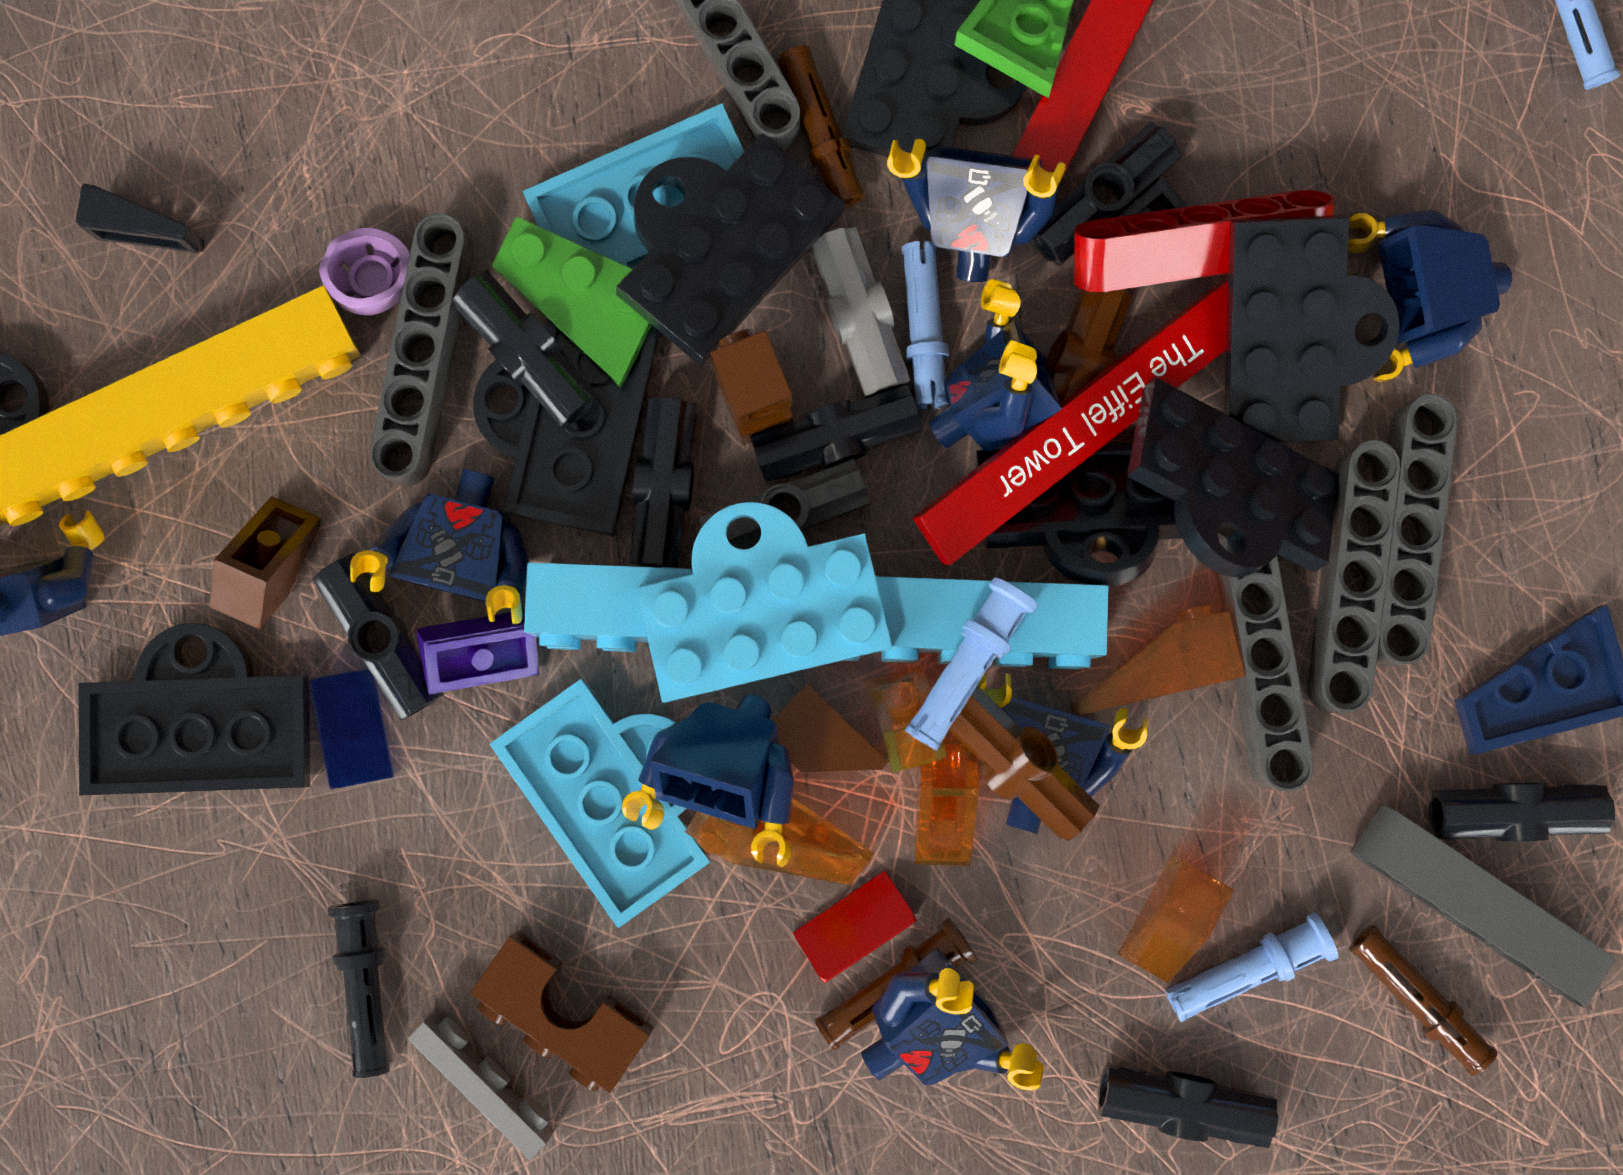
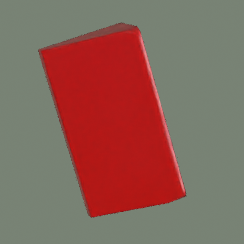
(854, 926)

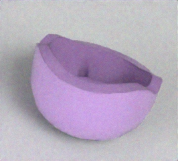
(371, 277)

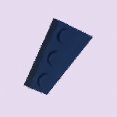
(1550, 689)

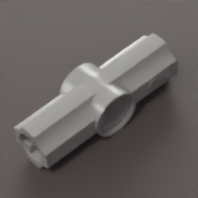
(860, 311)

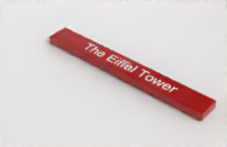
(1082, 426)

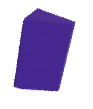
(476, 653)

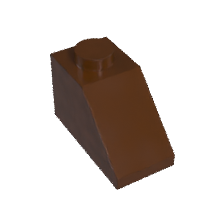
(262, 562)
(822, 738)

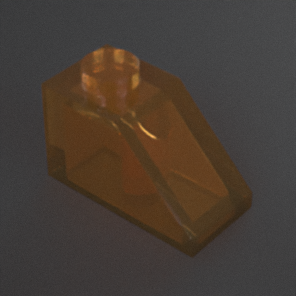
(894, 703)
(946, 807)
(1175, 919)

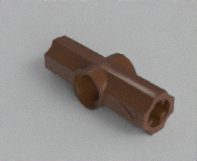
(1088, 341)
(1023, 766)

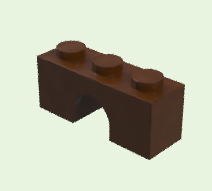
(752, 383)
(518, 992)

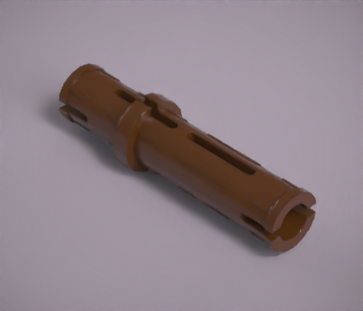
(829, 149)
(1469, 1047)

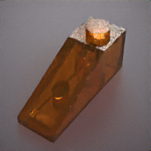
(1175, 659)
(815, 844)

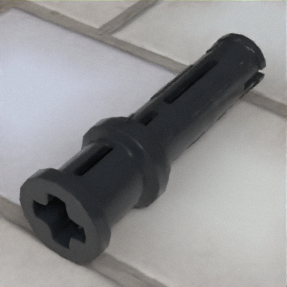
(358, 959)

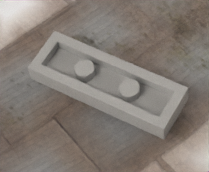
(483, 1084)

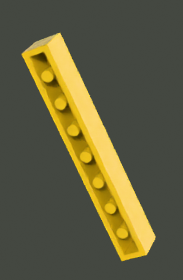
(171, 404)

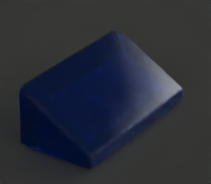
(351, 729)

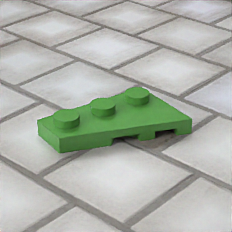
(1018, 38)
(575, 293)

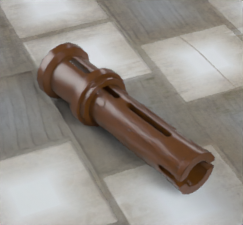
(856, 1011)

